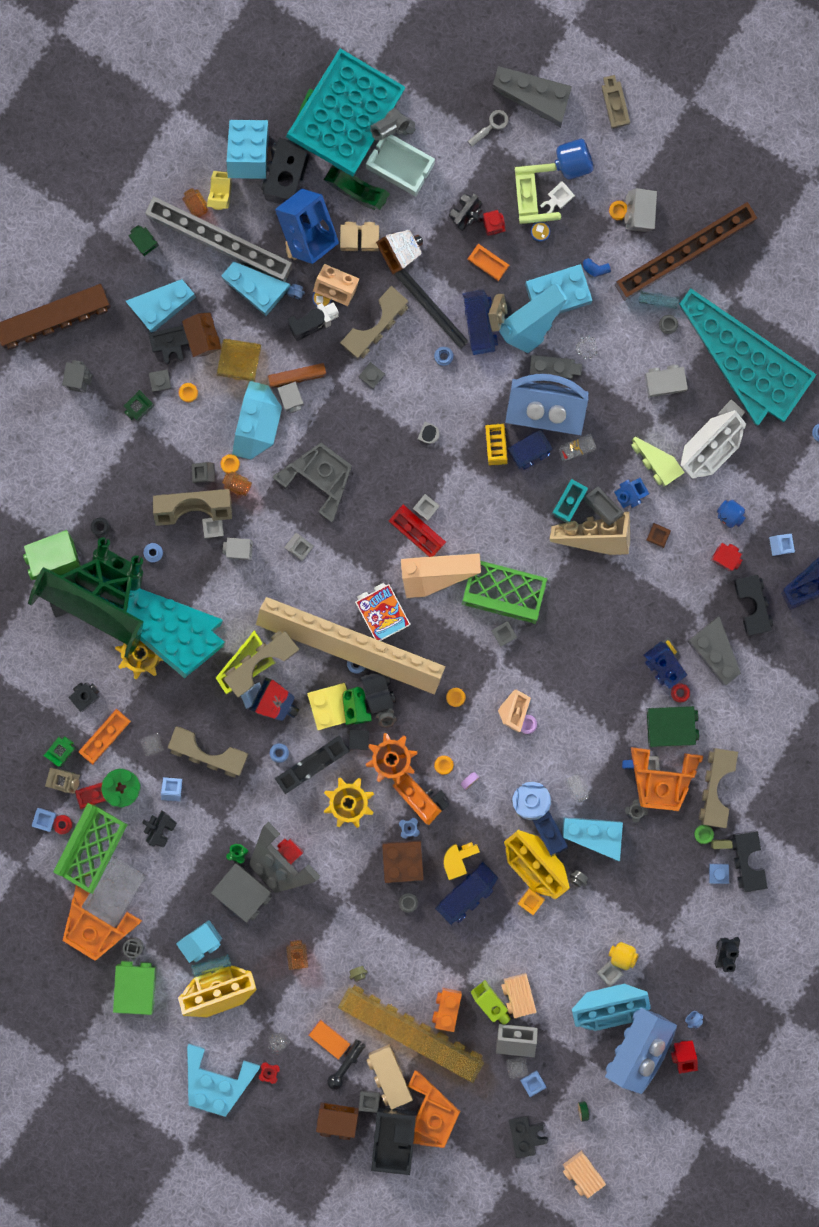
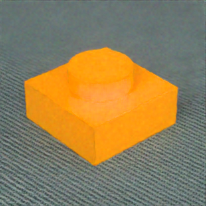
(531, 901)

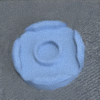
(531, 801)

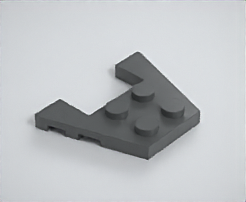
(325, 471)
(274, 868)

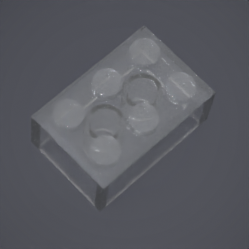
(114, 891)

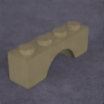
(358, 341)
(171, 506)
(241, 679)
(185, 743)
(714, 811)

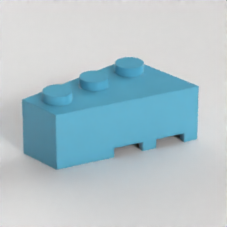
(161, 304)
(595, 834)

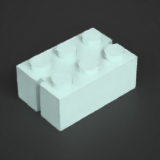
(400, 164)

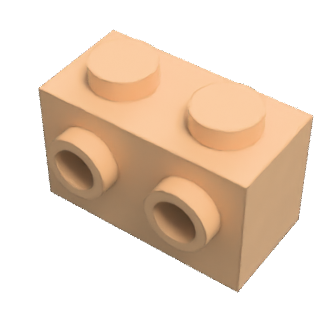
(336, 285)

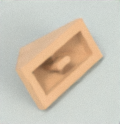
(514, 710)

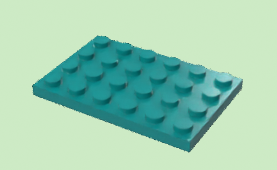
(341, 112)

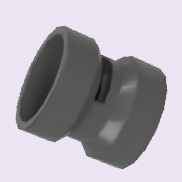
(133, 947)

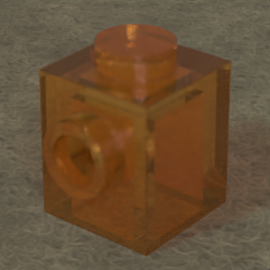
(297, 955)

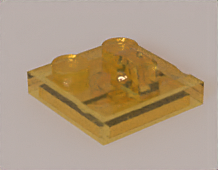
(239, 360)

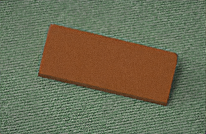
(297, 375)

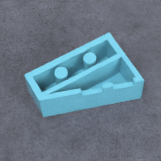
(255, 286)

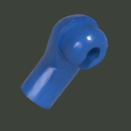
(595, 270)

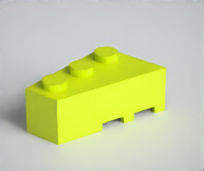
(246, 649)

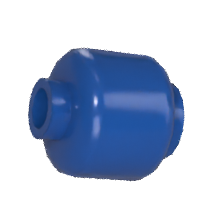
(731, 513)

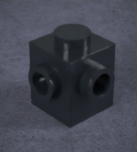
(84, 695)

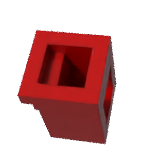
(494, 222)

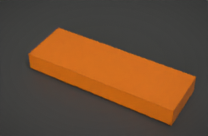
(104, 736)
(417, 798)

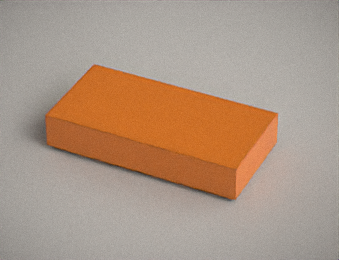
(488, 262)
(329, 1039)

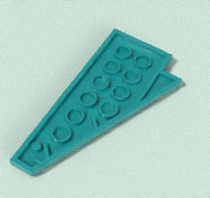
(755, 369)
(174, 630)

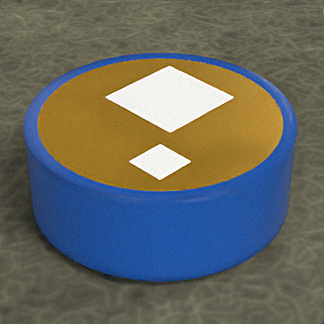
(540, 231)
(318, 299)

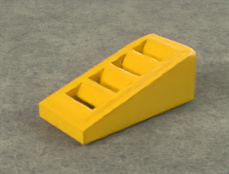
(499, 460)

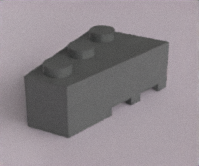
(715, 651)

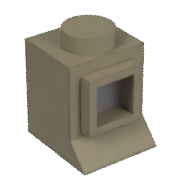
(62, 780)

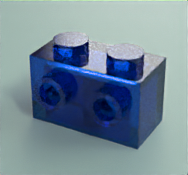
(665, 665)

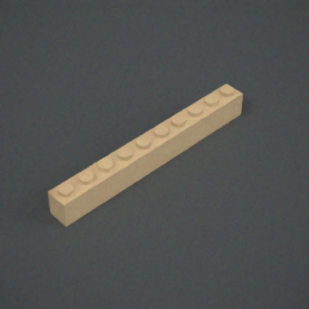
(350, 645)

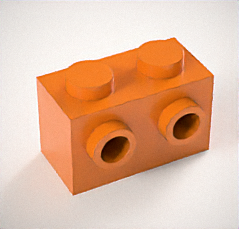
(448, 1009)

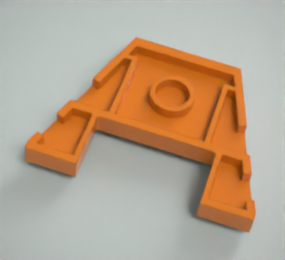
(662, 788)
(90, 933)
(435, 1116)

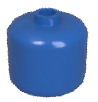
(574, 159)

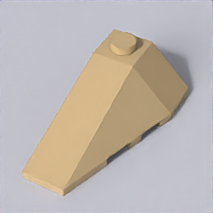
(595, 535)

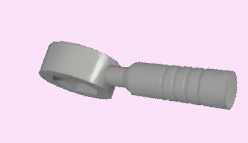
(482, 133)

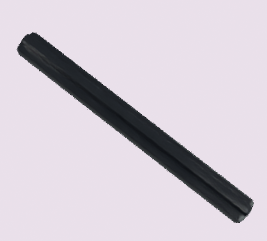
(431, 308)

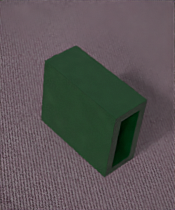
(672, 726)

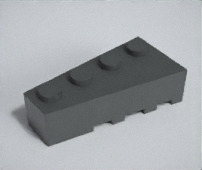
(534, 93)

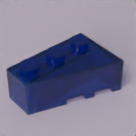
(478, 322)
(803, 587)
(467, 894)

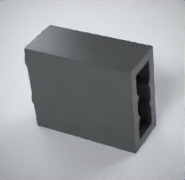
(242, 892)

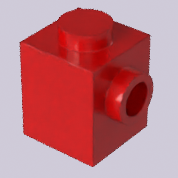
(727, 557)
(289, 850)
(685, 1056)

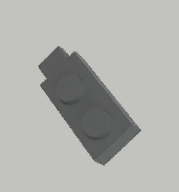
(555, 366)

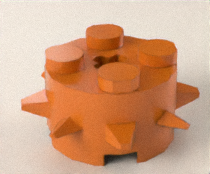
(400, 765)

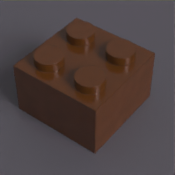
(402, 861)
(337, 1121)

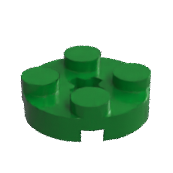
(126, 778)

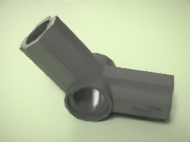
(392, 123)

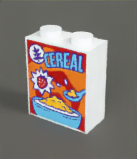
(382, 612)

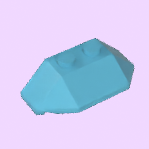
(256, 421)
(609, 1007)

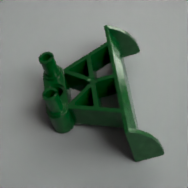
(89, 606)

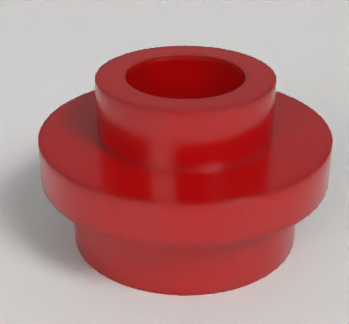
(675, 688)
(67, 820)

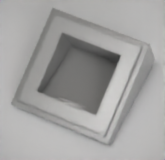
(299, 546)

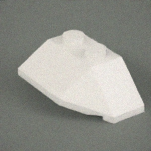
(713, 444)

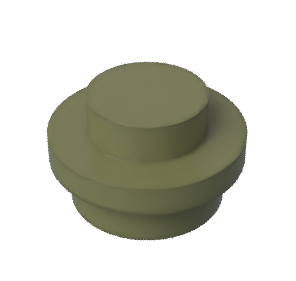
(358, 973)

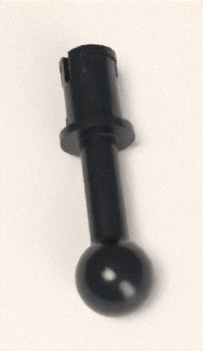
(335, 1080)

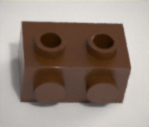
(201, 334)

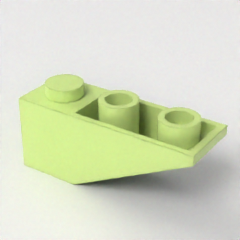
(662, 464)

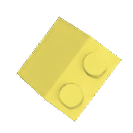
(328, 706)

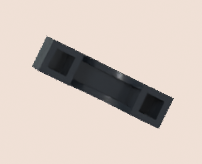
(312, 764)

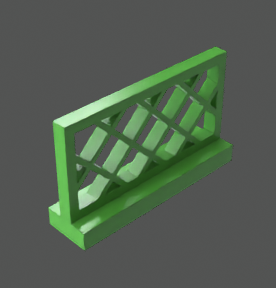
(501, 607)
(80, 841)

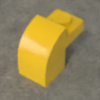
(453, 859)

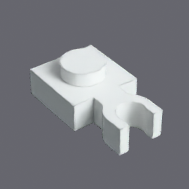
(559, 196)

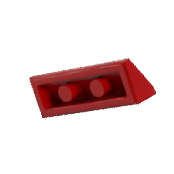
(417, 529)

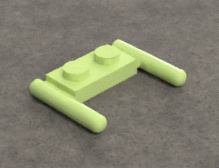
(527, 194)

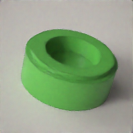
(704, 834)

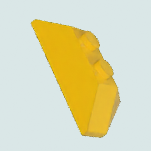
(534, 864)
(217, 992)

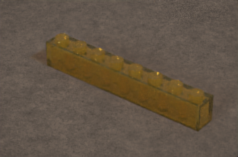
(411, 1034)

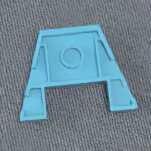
(215, 1091)

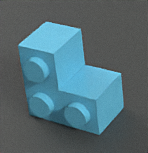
(200, 941)

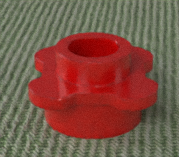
(264, 1075)

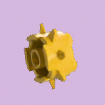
(138, 665)
(338, 798)

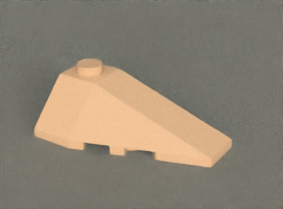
(430, 574)

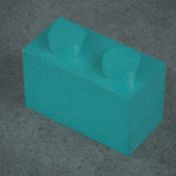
(569, 501)

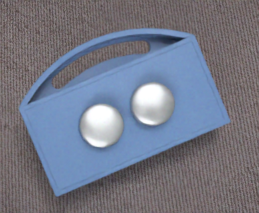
(547, 404)
(641, 1051)

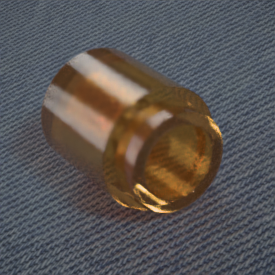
(195, 202)
(237, 483)

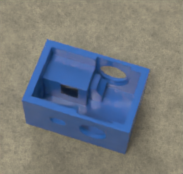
(302, 228)

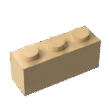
(389, 1077)

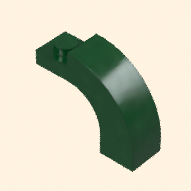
(356, 189)

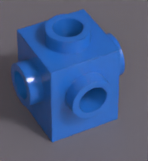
(631, 493)

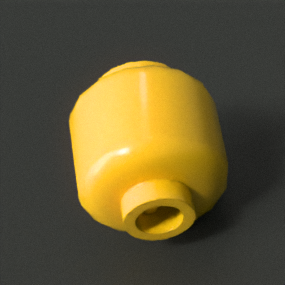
(623, 956)

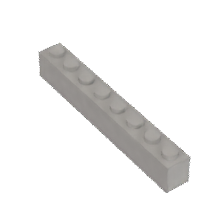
(218, 239)

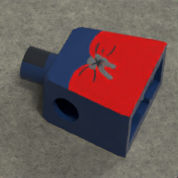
(274, 701)

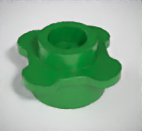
(237, 848)

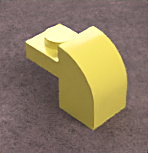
(219, 191)

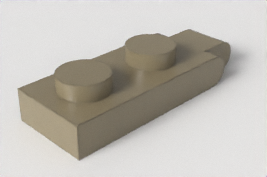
(615, 102)
(497, 312)

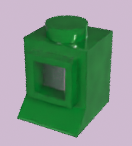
(60, 751)

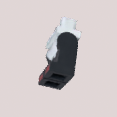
(313, 321)

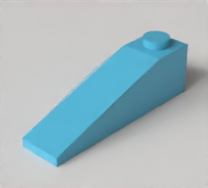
(530, 323)

